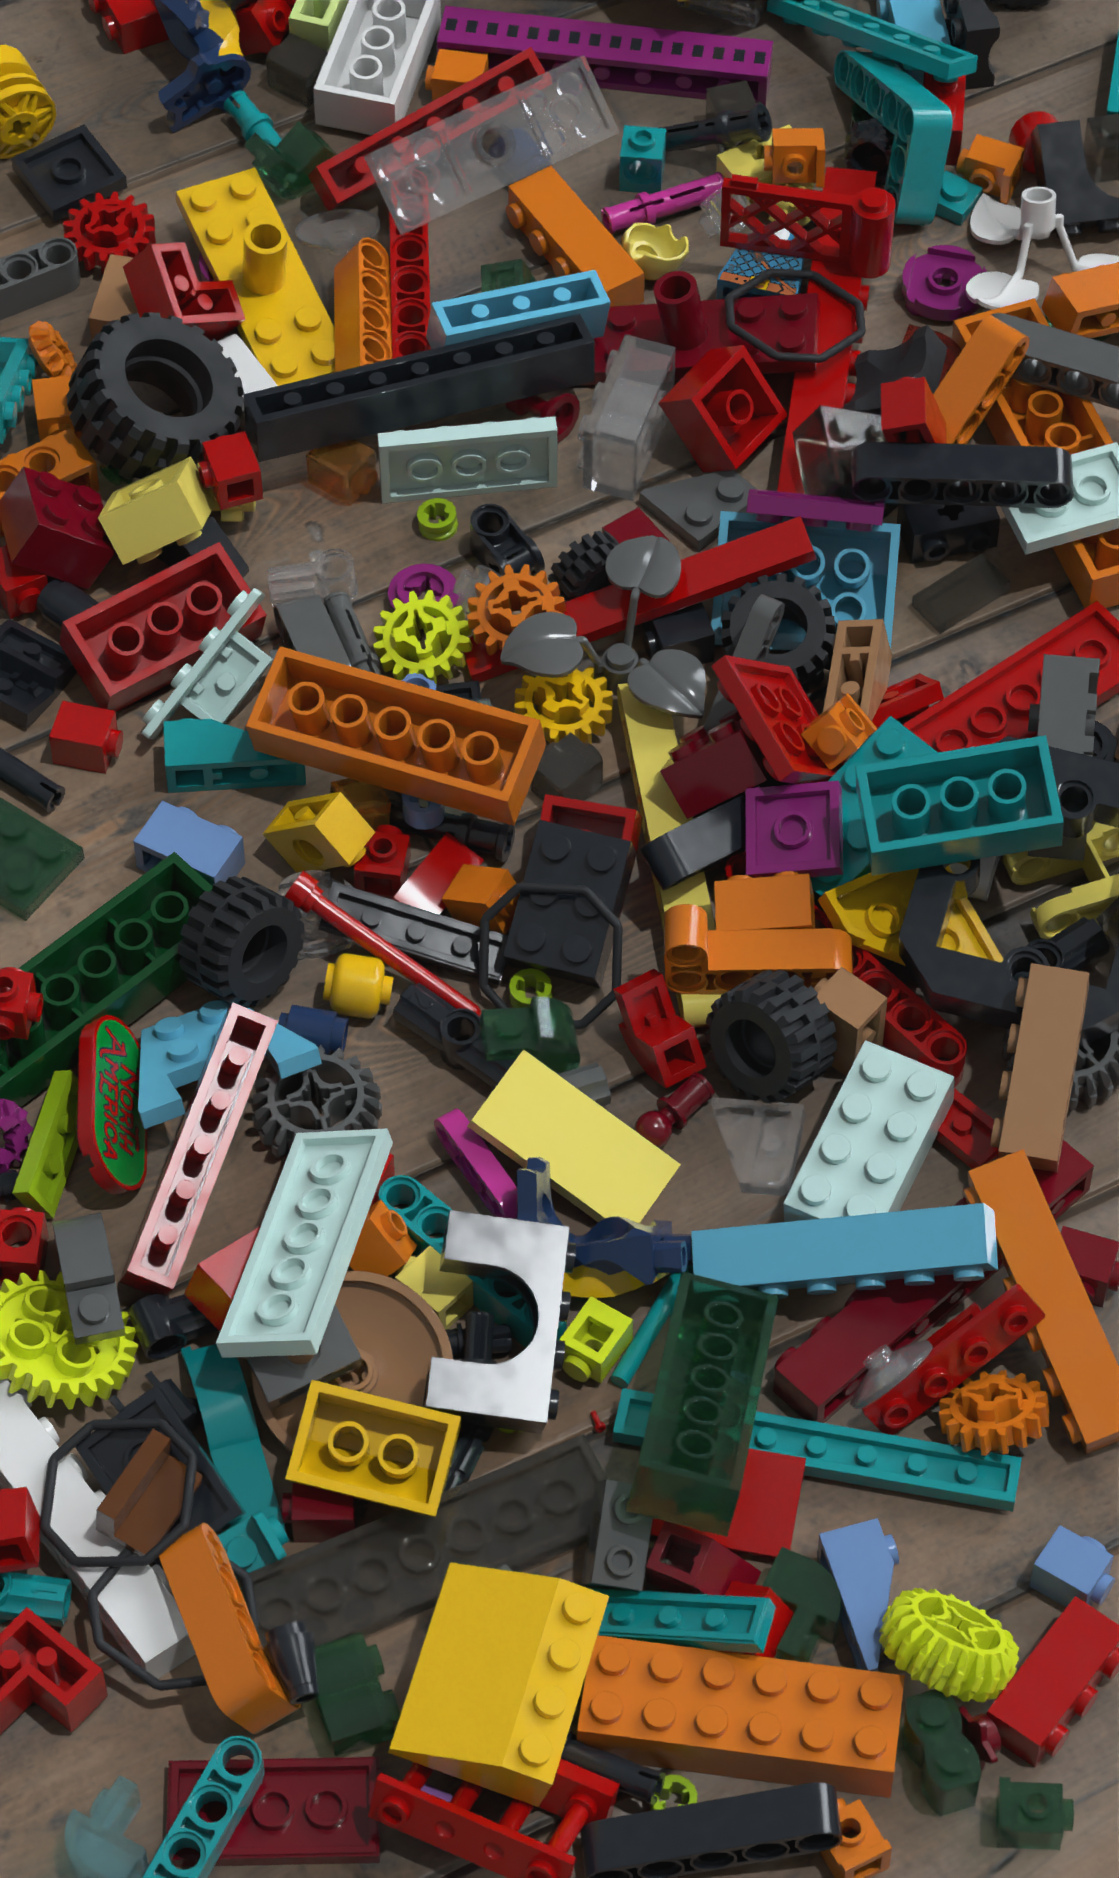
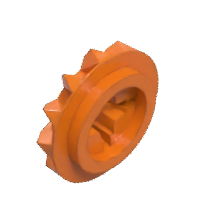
(51, 350)

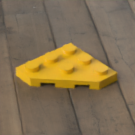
(875, 909)

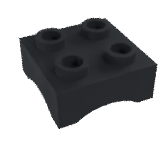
(973, 30)
(917, 357)

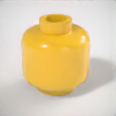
(357, 985)

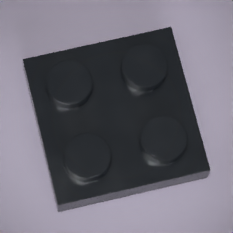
(68, 170)

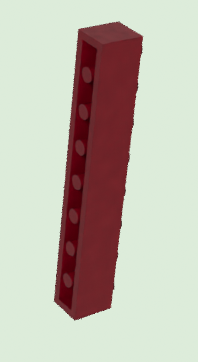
(829, 1365)

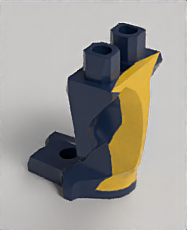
(216, 68)
(615, 1252)

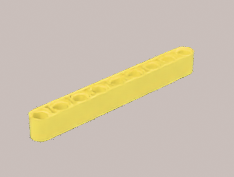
(648, 739)

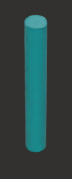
(647, 1332)

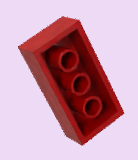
(155, 628)

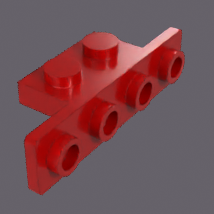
(956, 1354)

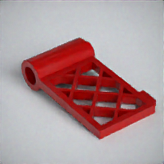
(864, 224)

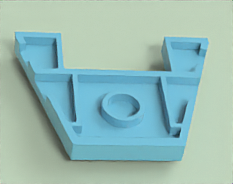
(177, 1051)

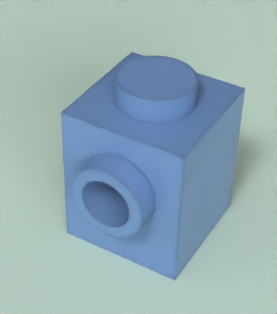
(1073, 1568)

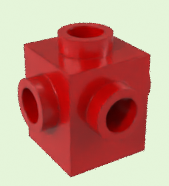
(18, 1003)

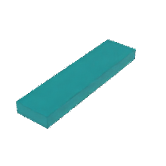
(689, 1619)

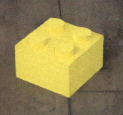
(157, 512)

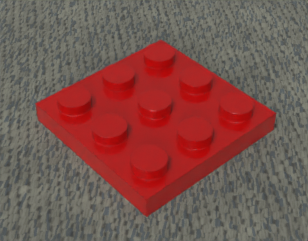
(774, 717)

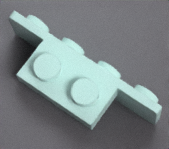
(219, 676)

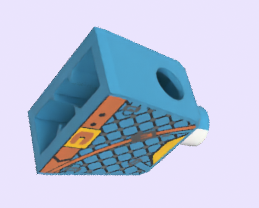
(748, 264)

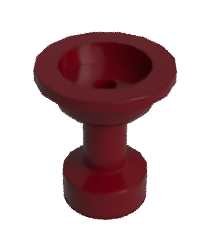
(563, 407)

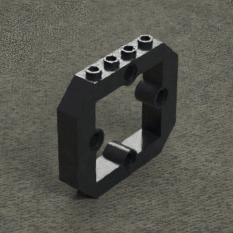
(984, 987)

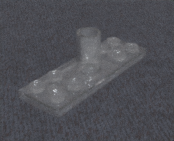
(491, 145)

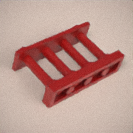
(499, 1847)

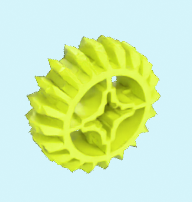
(948, 1645)

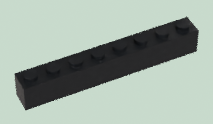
(419, 387)

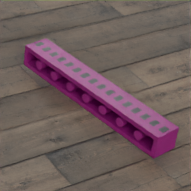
(616, 53)

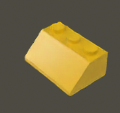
(374, 1448)

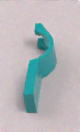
(231, 1429)

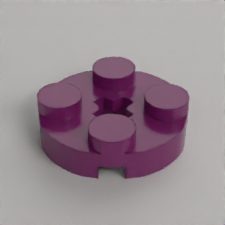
(925, 272)

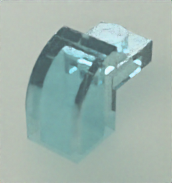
(98, 1844)

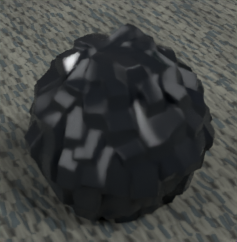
(869, 148)

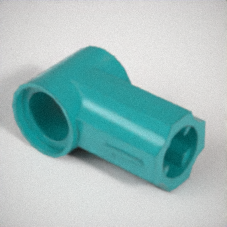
(41, 1594)

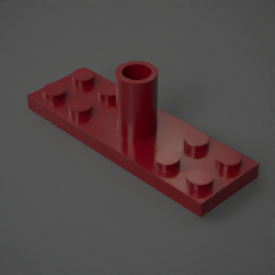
(699, 325)

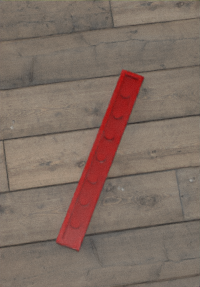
(701, 578)

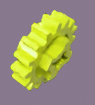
(444, 635)

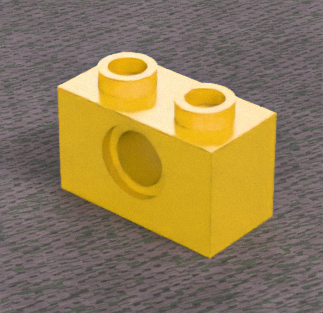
(319, 833)

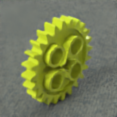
(41, 1348)

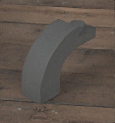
(88, 1278)

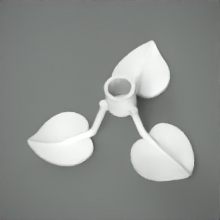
(1001, 224)

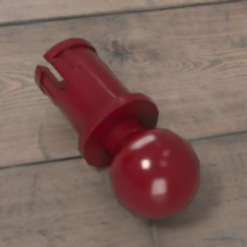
(674, 1110)

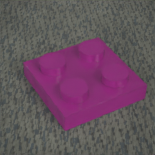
(794, 829)

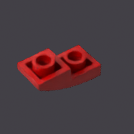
(436, 874)

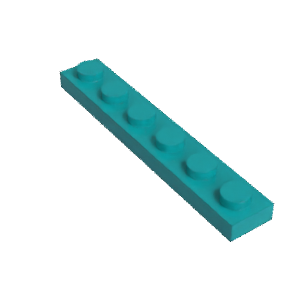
(879, 36)

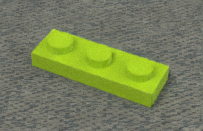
(50, 1147)

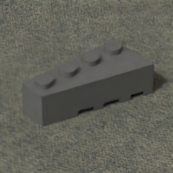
(1068, 721)

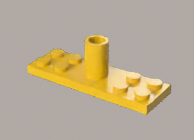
(249, 244)

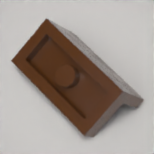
(145, 1497)

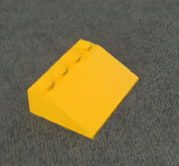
(499, 1678)

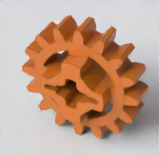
(506, 594)
(994, 1412)

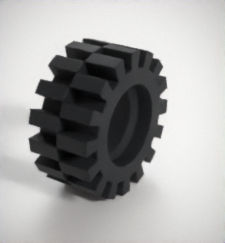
(584, 566)

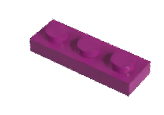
(814, 509)

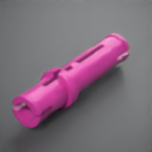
(648, 208)

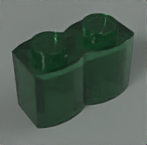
(351, 1697)
(942, 1753)

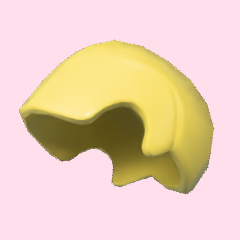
(654, 249)

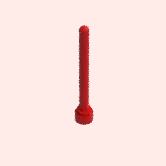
(309, 898)

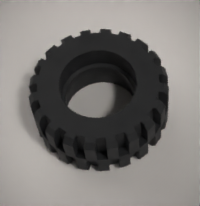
(171, 359)

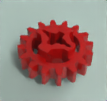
(109, 229)

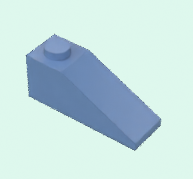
(863, 1570)

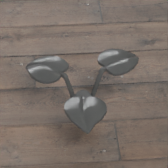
(669, 682)

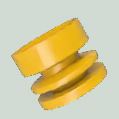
(25, 106)

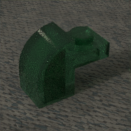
(290, 162)
(542, 1030)
(813, 1599)

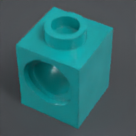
(642, 159)

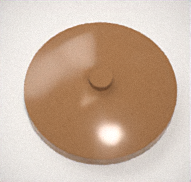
(394, 1337)

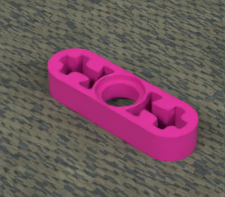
(477, 1164)

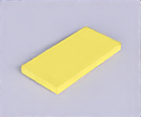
(591, 1152)

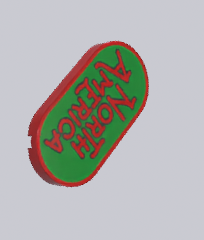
(108, 1105)

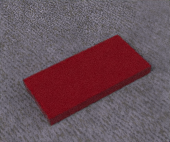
(297, 1817)

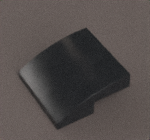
(30, 673)

